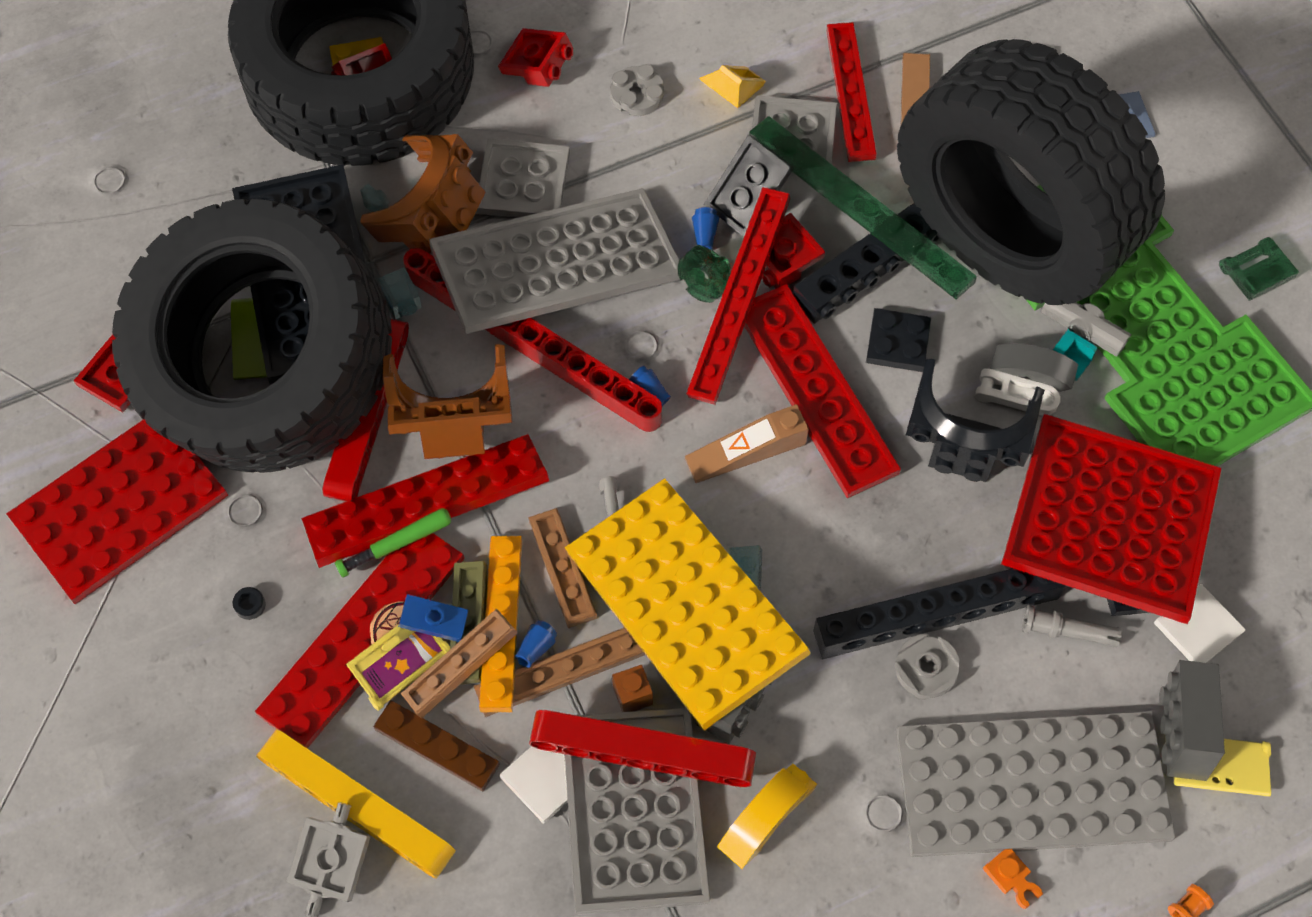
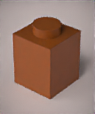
(632, 689)

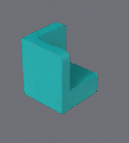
(1076, 349)

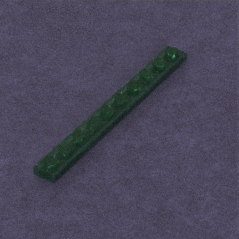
(866, 210)

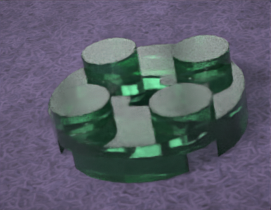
(715, 266)

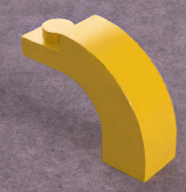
(765, 814)

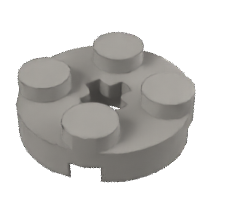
(637, 77)
(921, 683)

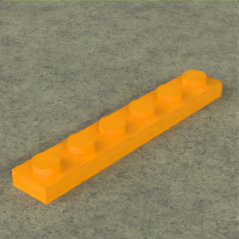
(503, 594)

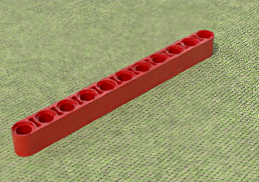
(546, 342)

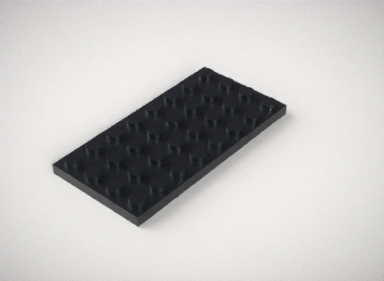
(283, 304)

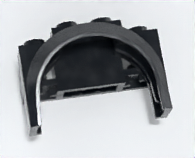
(965, 444)

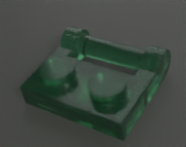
(1263, 275)

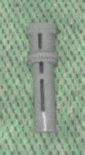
(1055, 625)

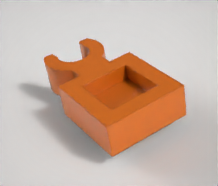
(1010, 873)

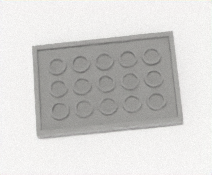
(635, 828)

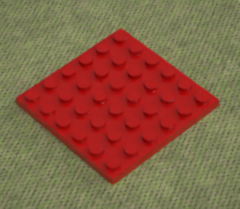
(1113, 518)

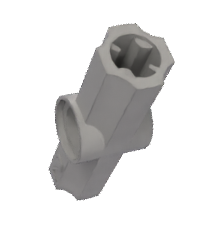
(1089, 324)

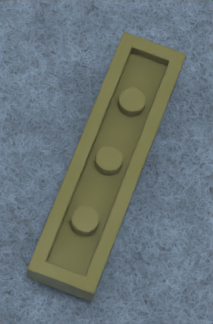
(470, 594)

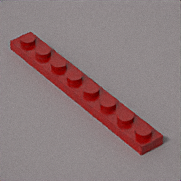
(738, 296)

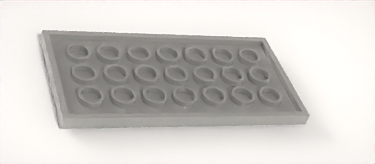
(554, 260)
(1033, 784)

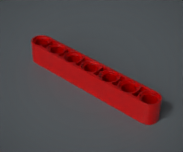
(353, 453)
(643, 748)

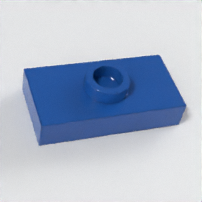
(433, 618)

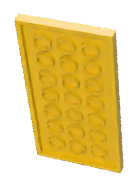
(687, 603)

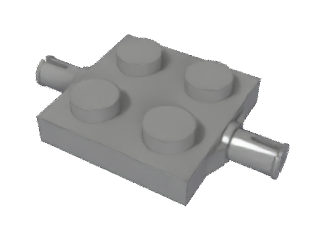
(328, 859)

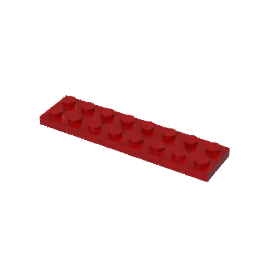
(821, 392)
(454, 486)
(320, 678)

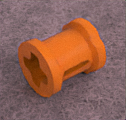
(1192, 903)

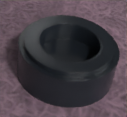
(249, 603)

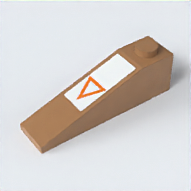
(750, 444)

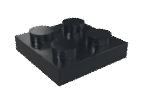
(898, 340)

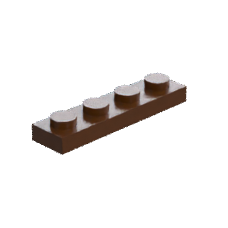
(436, 745)

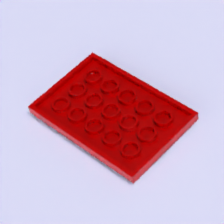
(115, 508)

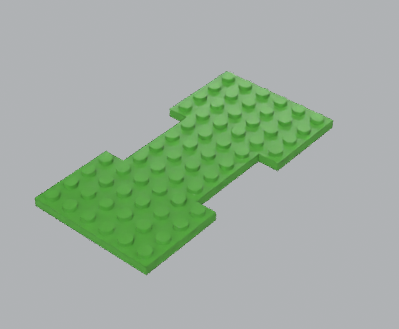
(1187, 376)

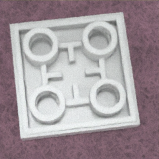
(1207, 631)
(538, 781)

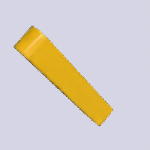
(367, 811)

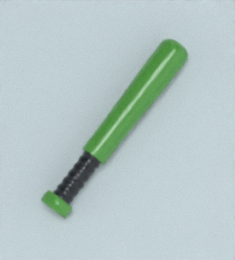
(397, 540)

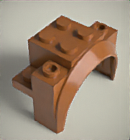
(440, 200)
(448, 424)

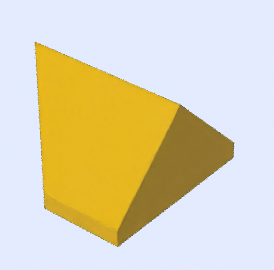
(734, 83)

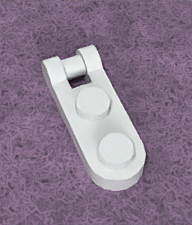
(1015, 391)

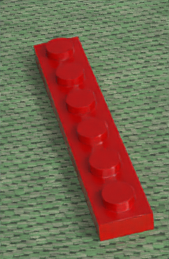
(851, 92)

